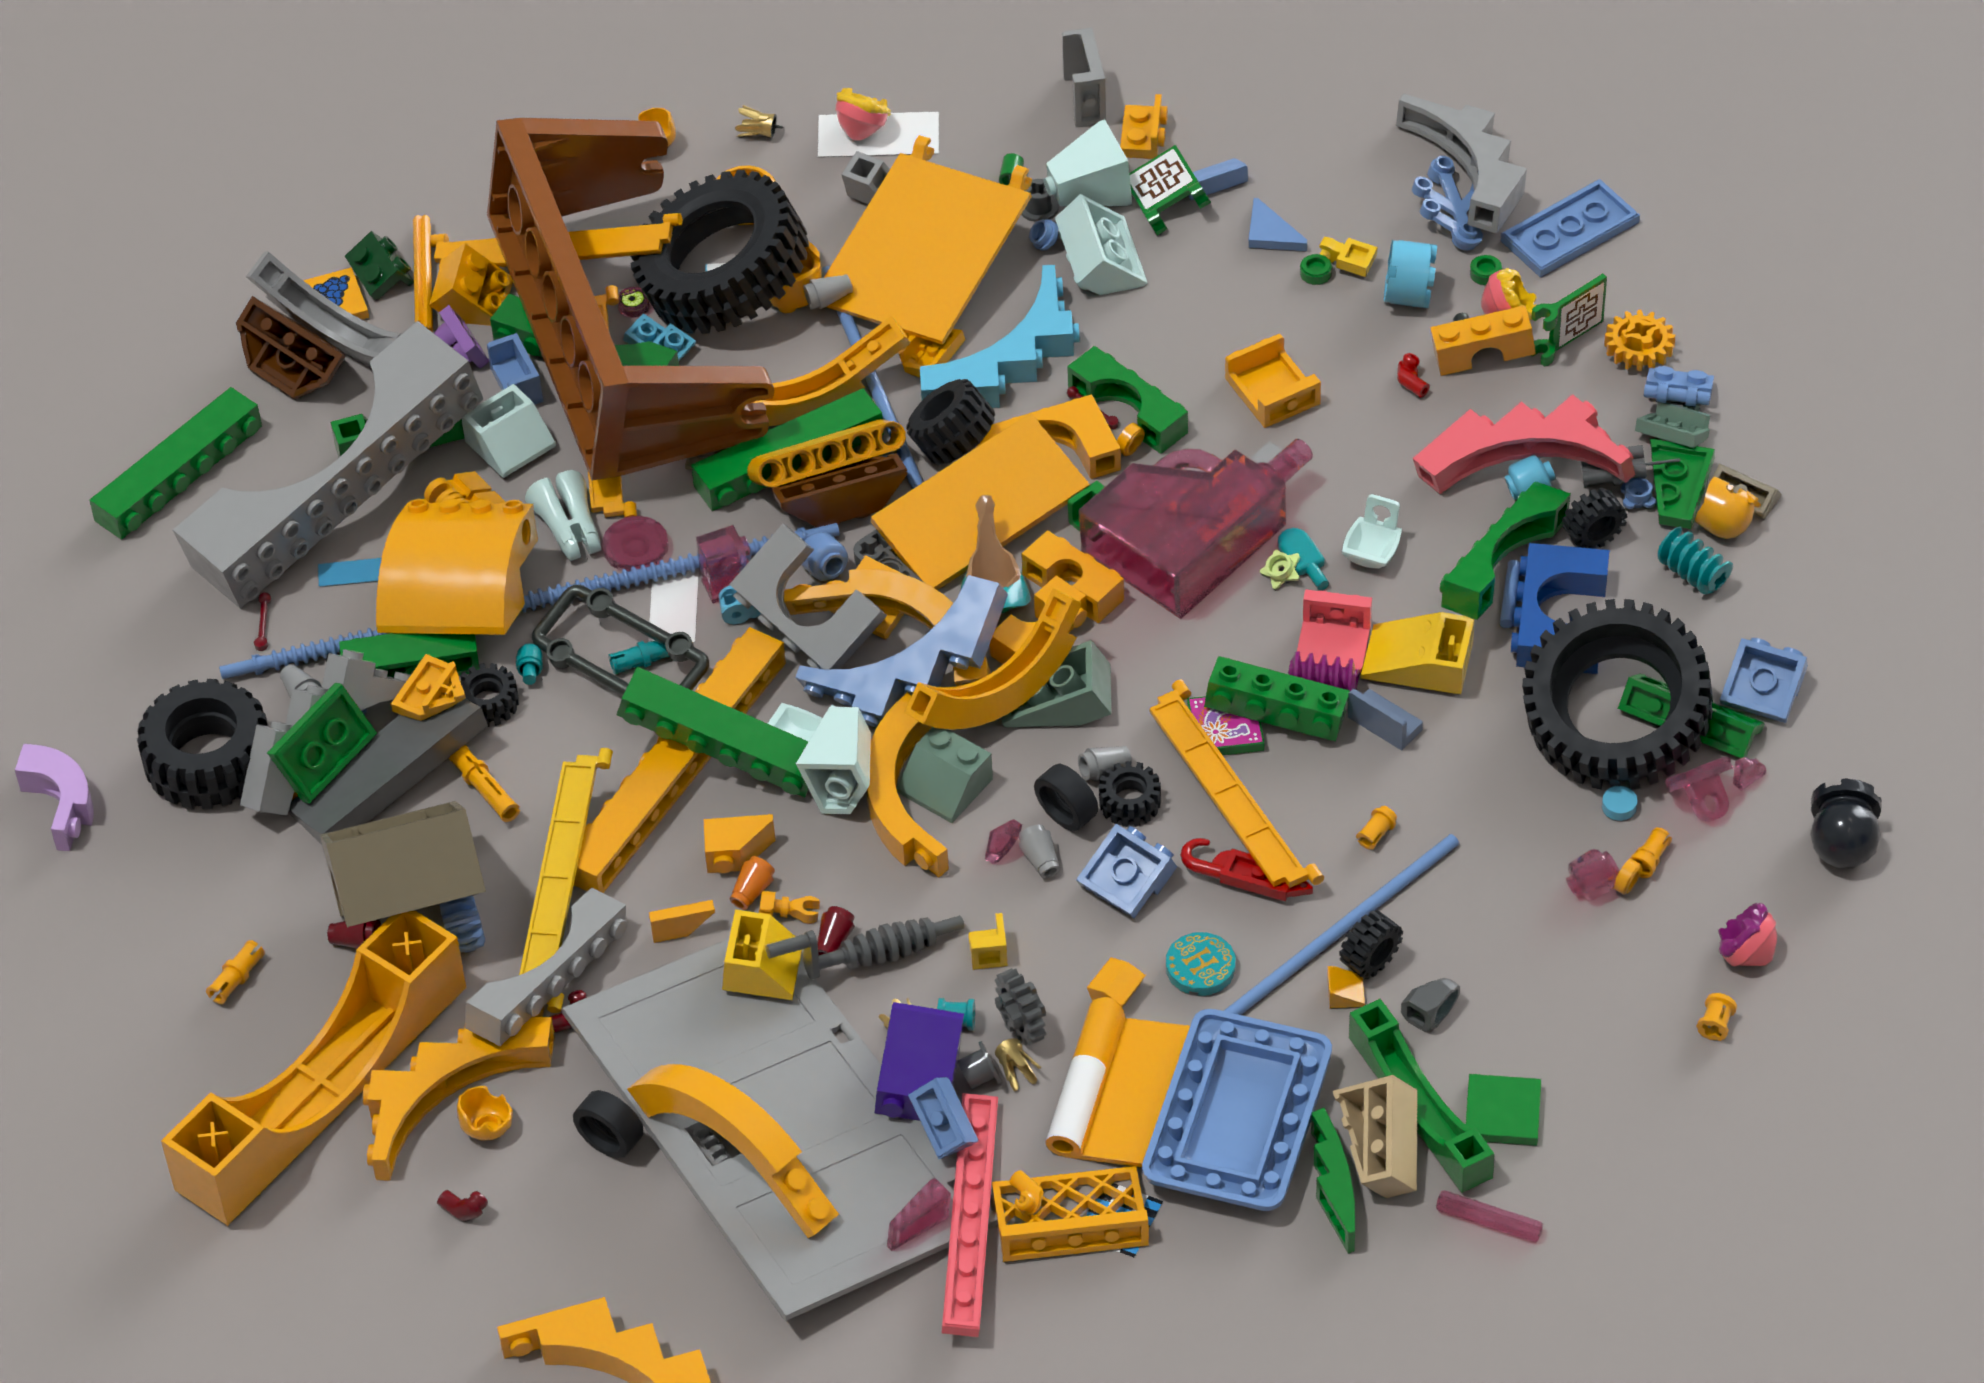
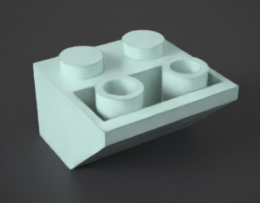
(507, 431)

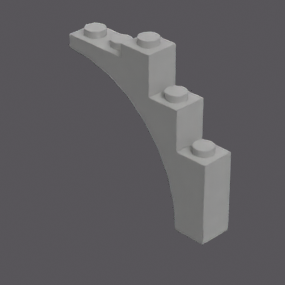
(1484, 156)
(264, 784)

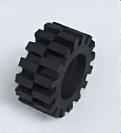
(1594, 519)
(494, 680)
(1129, 809)
(1371, 944)

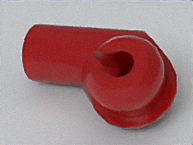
(1408, 375)

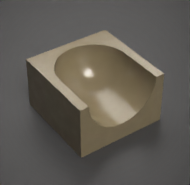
(402, 863)

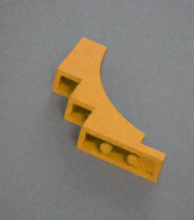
(587, 1339)

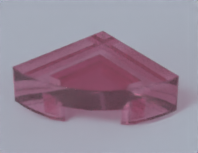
(1747, 772)
(1002, 840)

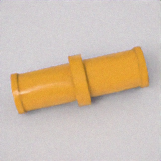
(235, 972)

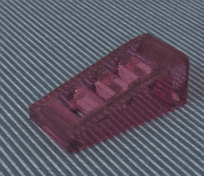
(921, 1213)

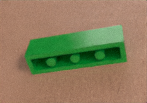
(405, 650)

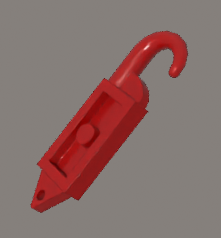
(1240, 871)

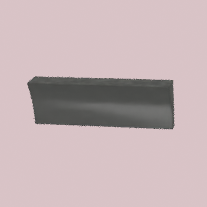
(388, 768)

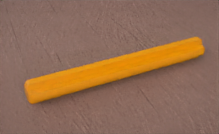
(422, 270)

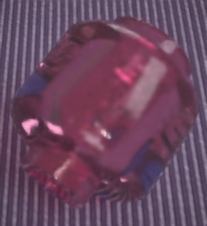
(1592, 874)

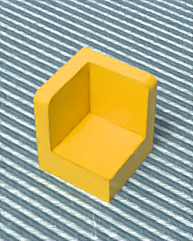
(989, 946)

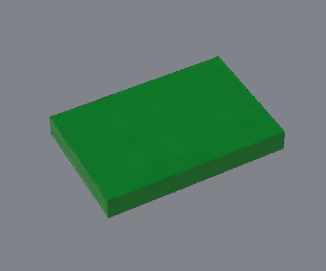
(322, 743)

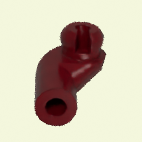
(465, 1208)

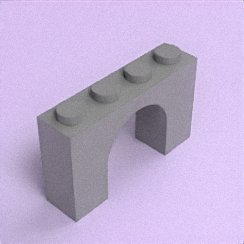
(763, 586)

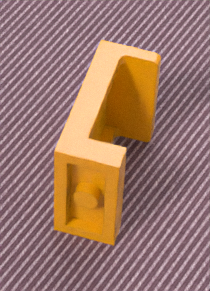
(1271, 381)

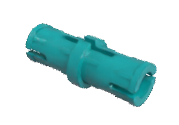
(640, 655)

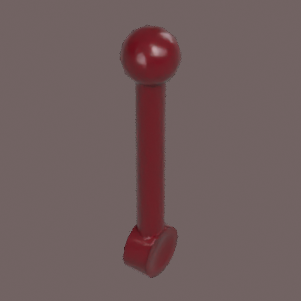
(1112, 421)
(261, 642)

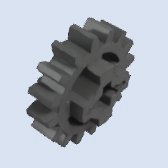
(1020, 1006)

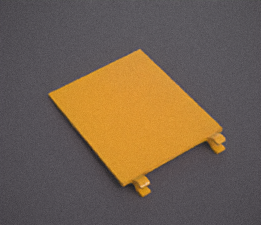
(926, 243)

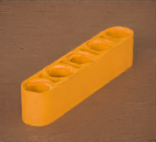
(811, 453)

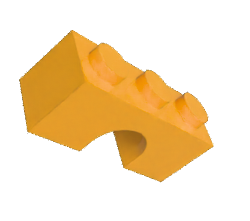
(1460, 340)
(1056, 556)
(1013, 632)

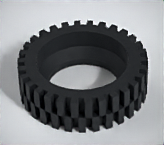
(746, 279)
(1608, 636)

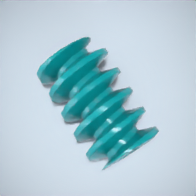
(1693, 561)

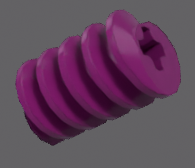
(1321, 672)

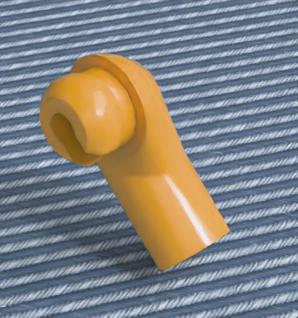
(1030, 1192)

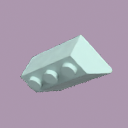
(1099, 247)

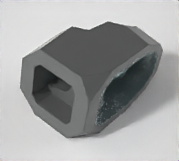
(1430, 1003)

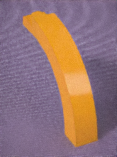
(1008, 685)
(900, 834)

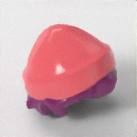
(1749, 937)

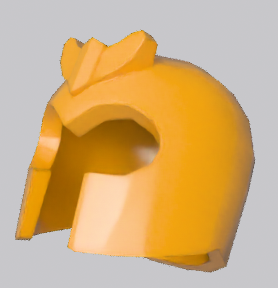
(1726, 512)

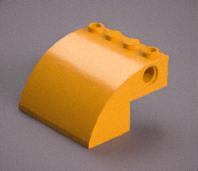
(454, 567)

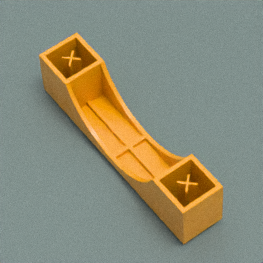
(241, 1143)

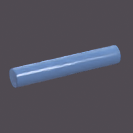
(1510, 594)

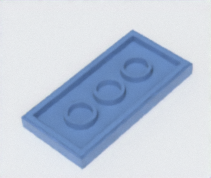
(1570, 228)

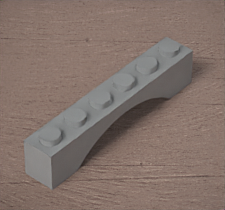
(507, 1004)

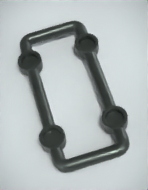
(602, 605)

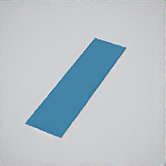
(348, 572)

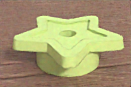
(1279, 560)

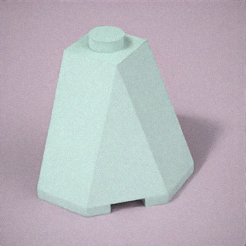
(1091, 167)
(838, 760)

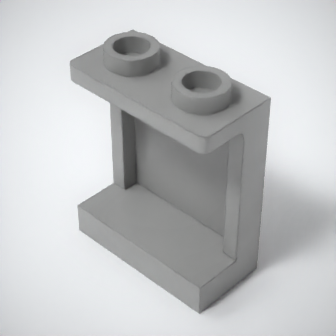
(1085, 69)

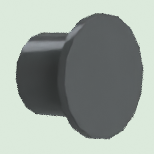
(1041, 204)
(979, 1068)

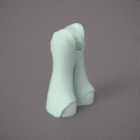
(567, 532)

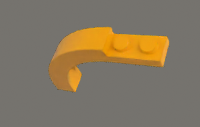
(837, 377)
(886, 591)
(746, 1126)

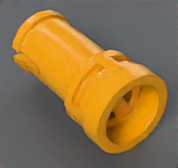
(1650, 852)

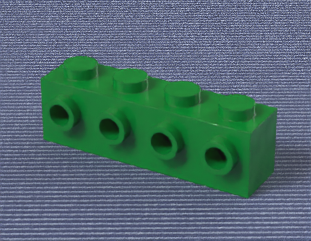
(1276, 698)

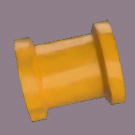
(1716, 1016)

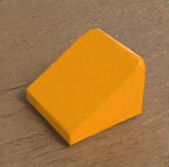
(1344, 988)

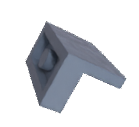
(1383, 718)

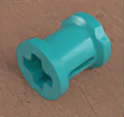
(967, 1008)

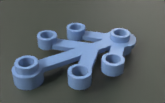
(1441, 172)

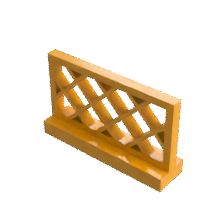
(1073, 1233)

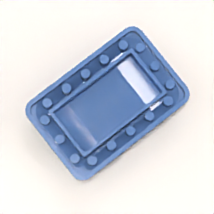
(1237, 1109)

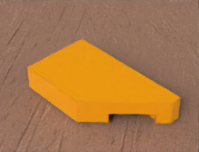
(679, 920)

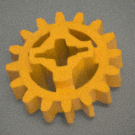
(1639, 340)

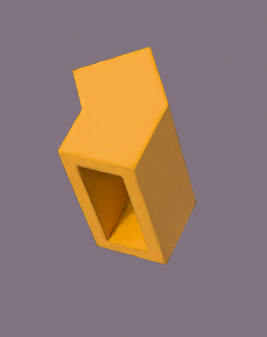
(1116, 980)

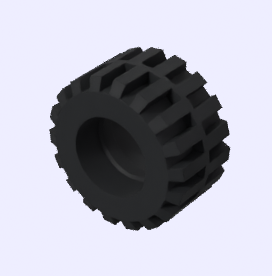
(950, 421)

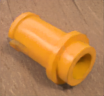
(1380, 822)

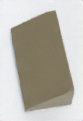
(1766, 495)

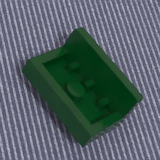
(378, 264)

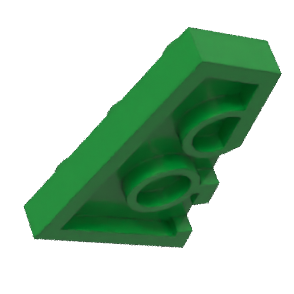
(1680, 484)

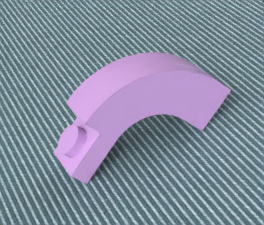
(57, 775)

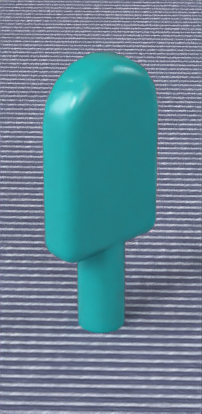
(1311, 559)

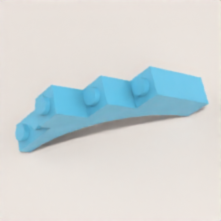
(1014, 358)

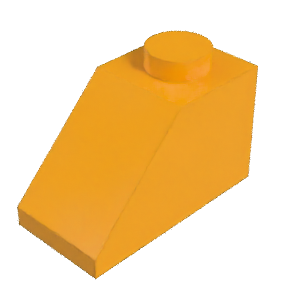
(736, 840)

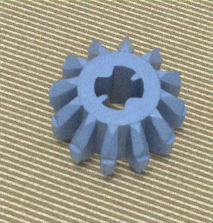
(463, 921)

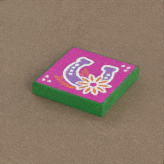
(1228, 731)

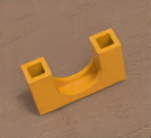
(1081, 428)

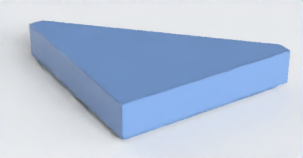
(1271, 231)

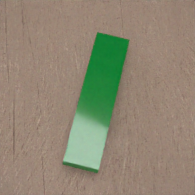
(1334, 1182)

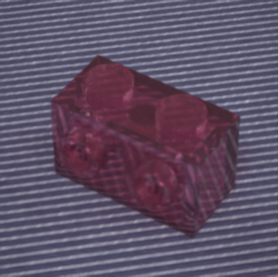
(721, 559)

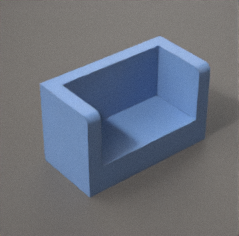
(513, 366)

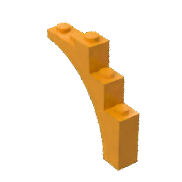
(404, 1097)

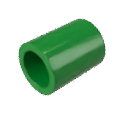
(1009, 162)

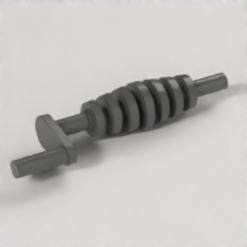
(876, 946)

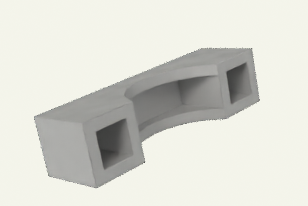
(864, 176)

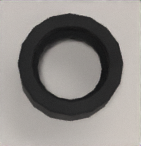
(1066, 797)
(608, 1124)

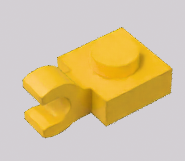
(1351, 256)

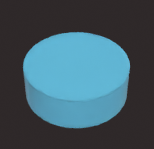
(1619, 803)

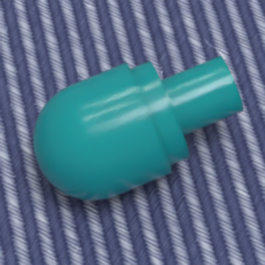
(529, 662)

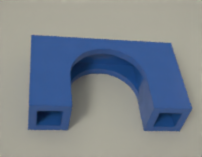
(1549, 573)

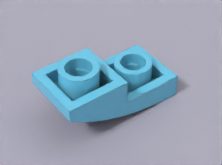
(647, 329)

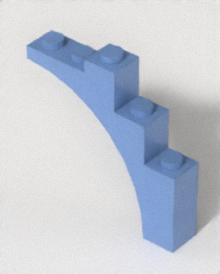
(956, 639)

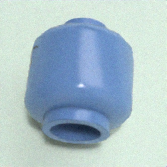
(828, 557)

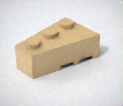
(1382, 1133)

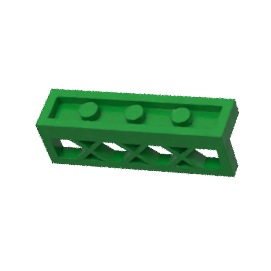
(1727, 728)

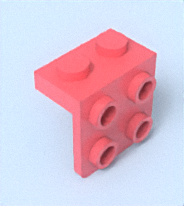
(1335, 627)

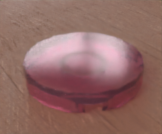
(635, 542)

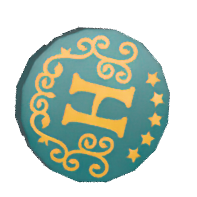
(1200, 963)

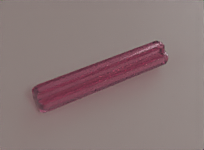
(1489, 1216)

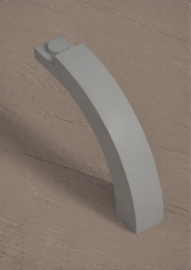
(317, 312)

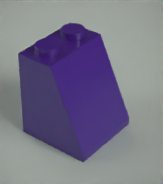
(917, 1049)

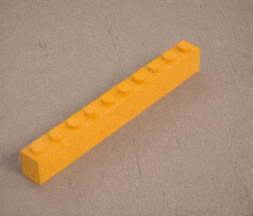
(671, 766)

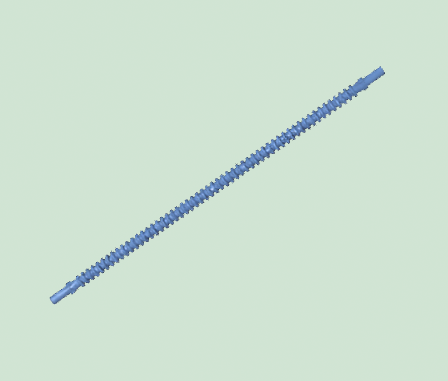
(261, 663)

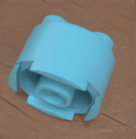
(1410, 273)

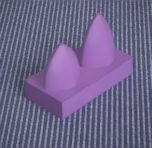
(456, 331)

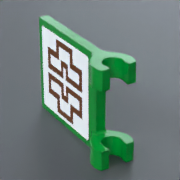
(1164, 183)
(1570, 317)

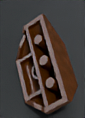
(285, 350)
(843, 492)

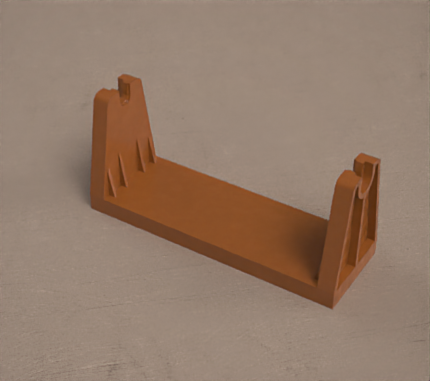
(618, 413)

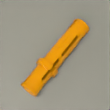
(477, 774)

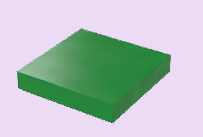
(1504, 1108)

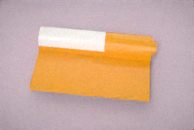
(1115, 1086)

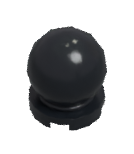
(1845, 823)

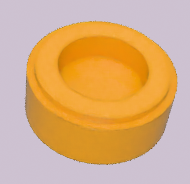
(1130, 439)
(1628, 876)

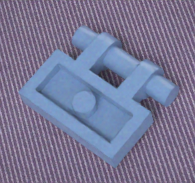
(1688, 387)

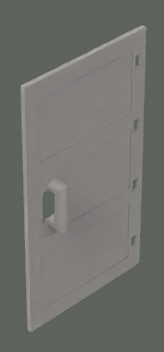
(810, 1085)

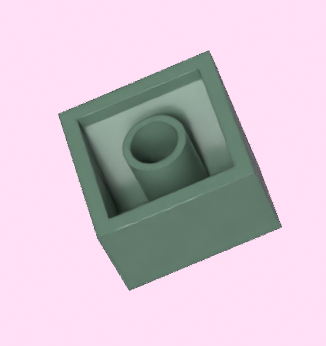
(945, 773)

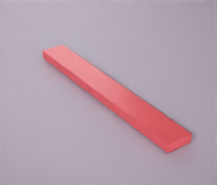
(970, 1220)

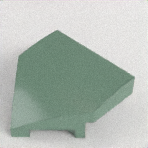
(1676, 424)

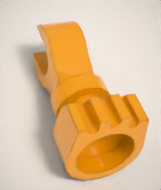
(795, 908)

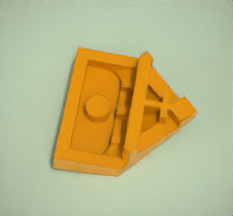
(925, 352)
(429, 690)

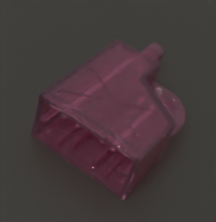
(1188, 529)

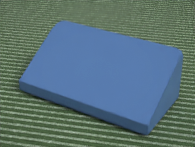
(1221, 176)
(943, 1117)

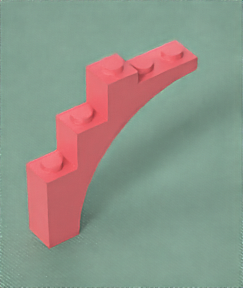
(1478, 443)

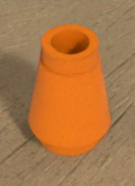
(752, 880)

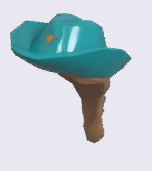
(993, 561)

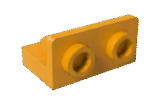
(1143, 129)

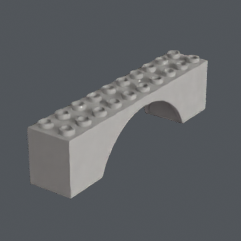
(253, 536)

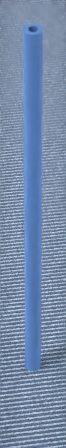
(879, 397)
(1343, 926)

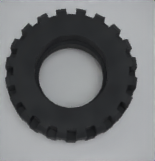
(191, 713)

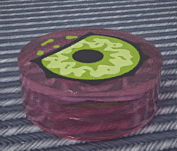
(632, 302)

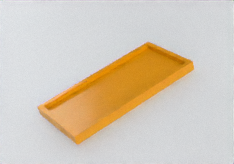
(938, 520)

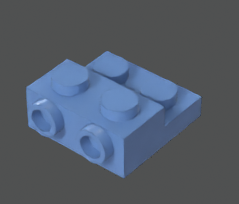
(1764, 679)
(1127, 870)

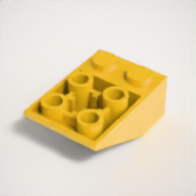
(1421, 652)

